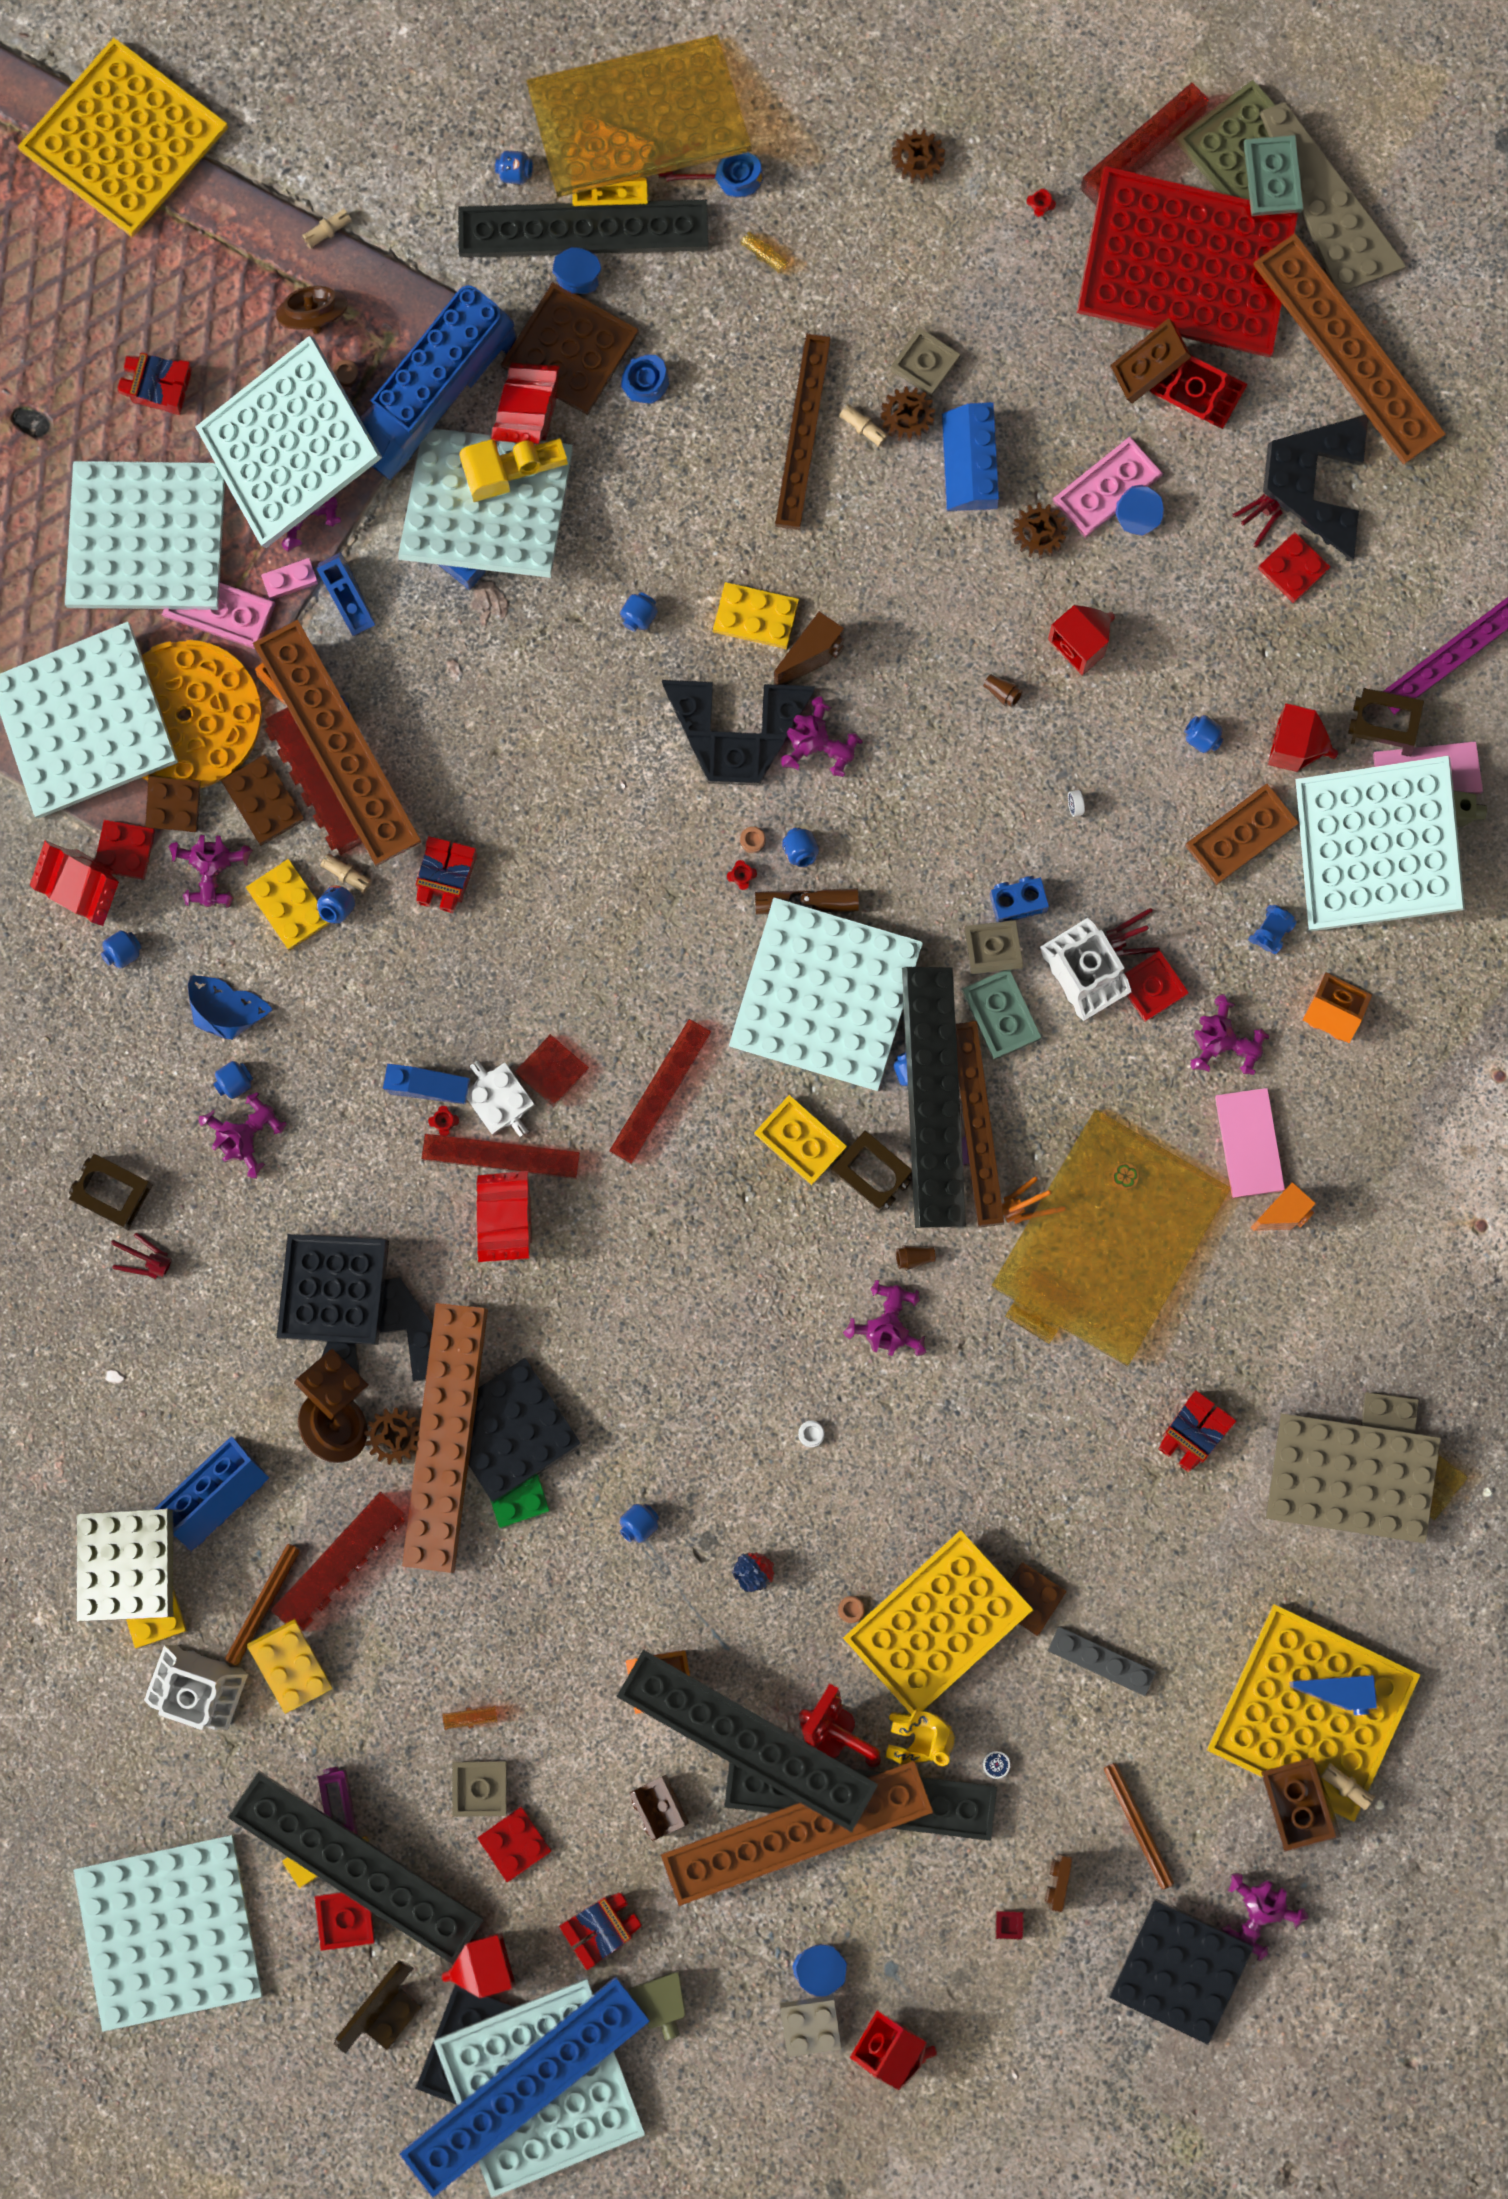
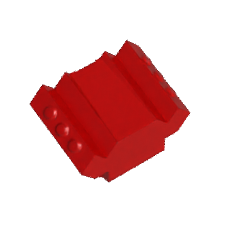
(1201, 391)
(526, 403)
(75, 881)
(503, 1216)

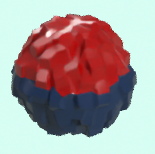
(753, 1571)

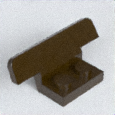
(383, 2012)

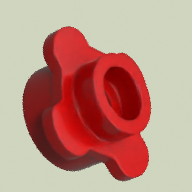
(1041, 195)
(741, 867)
(443, 1113)

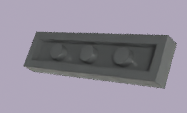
(1101, 1661)

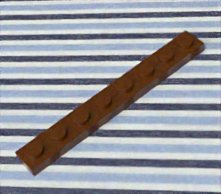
(802, 431)
(978, 1127)

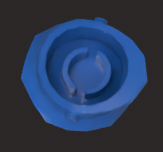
(739, 175)
(577, 270)
(645, 379)
(1139, 510)
(820, 1970)

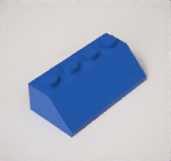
(970, 457)
(213, 1493)

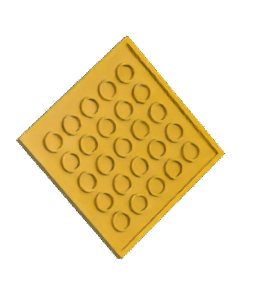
(123, 137)
(1278, 1725)

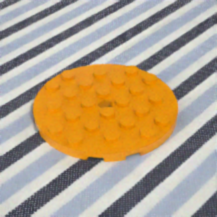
(221, 704)

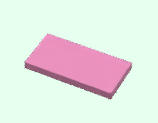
(1094, 494)
(239, 617)
(1463, 757)
(1249, 1143)

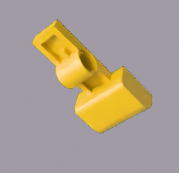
(490, 472)

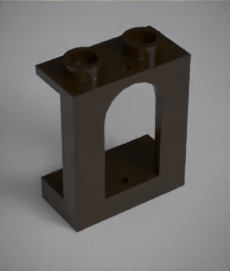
(1361, 729)
(878, 1199)
(131, 1207)

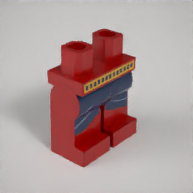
(156, 382)
(442, 882)
(1195, 1440)
(608, 1926)

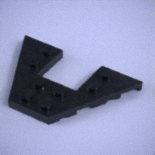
(1292, 476)
(735, 756)
(399, 1313)

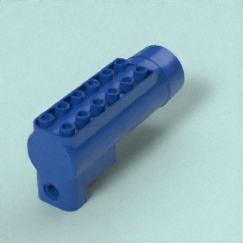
(434, 374)

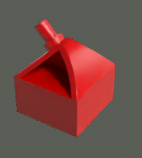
(1082, 636)
(1299, 739)
(482, 1967)
(891, 2051)

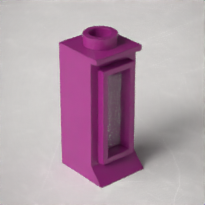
(337, 1797)

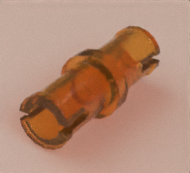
(470, 1717)

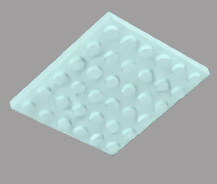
(288, 442)
(499, 533)
(145, 535)
(84, 720)
(1380, 844)
(824, 994)
(168, 1933)
(576, 2125)

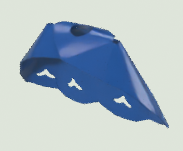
(224, 1011)

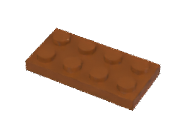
(1241, 834)

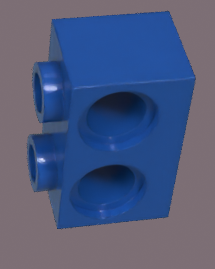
(1021, 906)

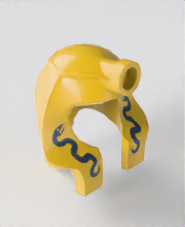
(932, 1740)

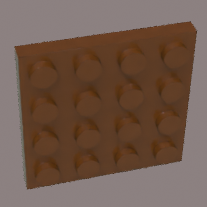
(579, 340)

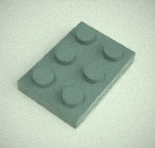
(1273, 175)
(1001, 1014)

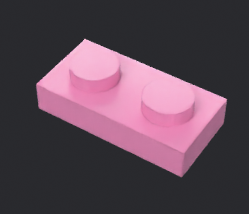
(289, 579)

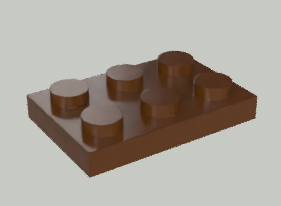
(1150, 361)
(262, 800)

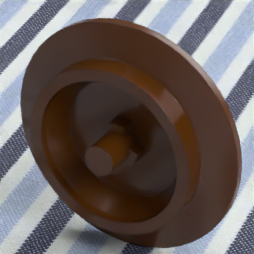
(311, 308)
(333, 1439)

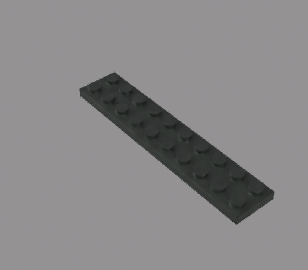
(595, 228)
(933, 1097)
(747, 1740)
(957, 1807)
(355, 1867)

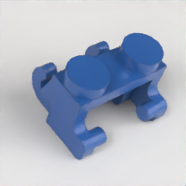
(1273, 929)

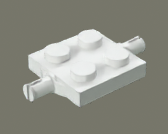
(499, 1099)

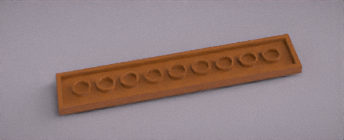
(1349, 349)
(336, 743)
(445, 1437)
(789, 1838)

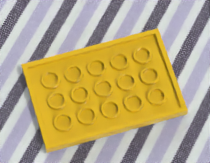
(937, 1623)

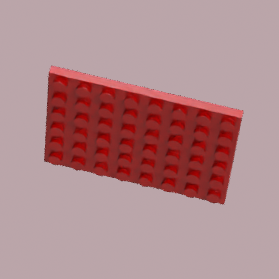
(1184, 258)

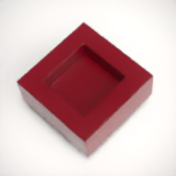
(1009, 1925)

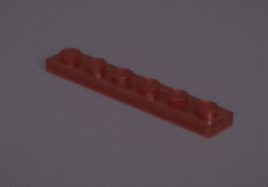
(660, 1092)
(500, 1156)

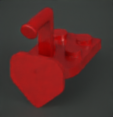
(831, 1728)

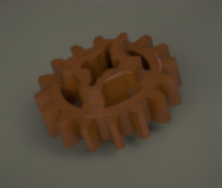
(918, 166)
(912, 404)
(1030, 526)
(381, 1439)

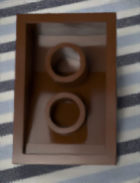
(812, 650)
(1300, 1805)

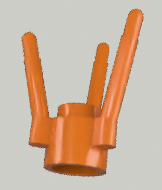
(1014, 1208)

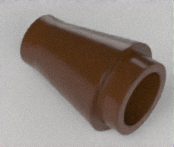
(1005, 691)
(914, 1256)

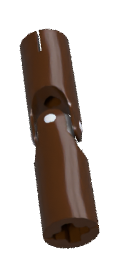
(824, 900)

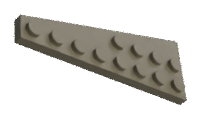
(1341, 229)

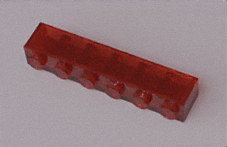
(1149, 138)
(313, 781)
(339, 1561)

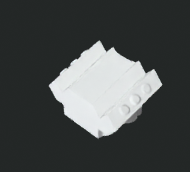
(1086, 968)
(195, 1689)

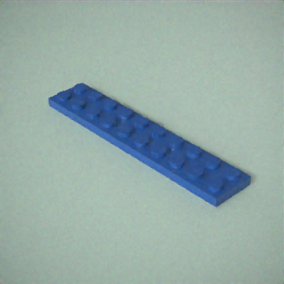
(524, 2087)

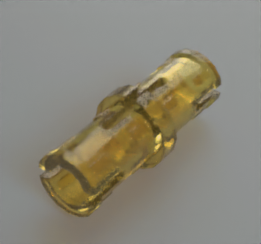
(764, 252)

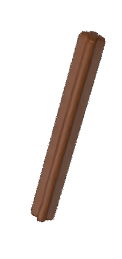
(262, 1604)
(1138, 1826)

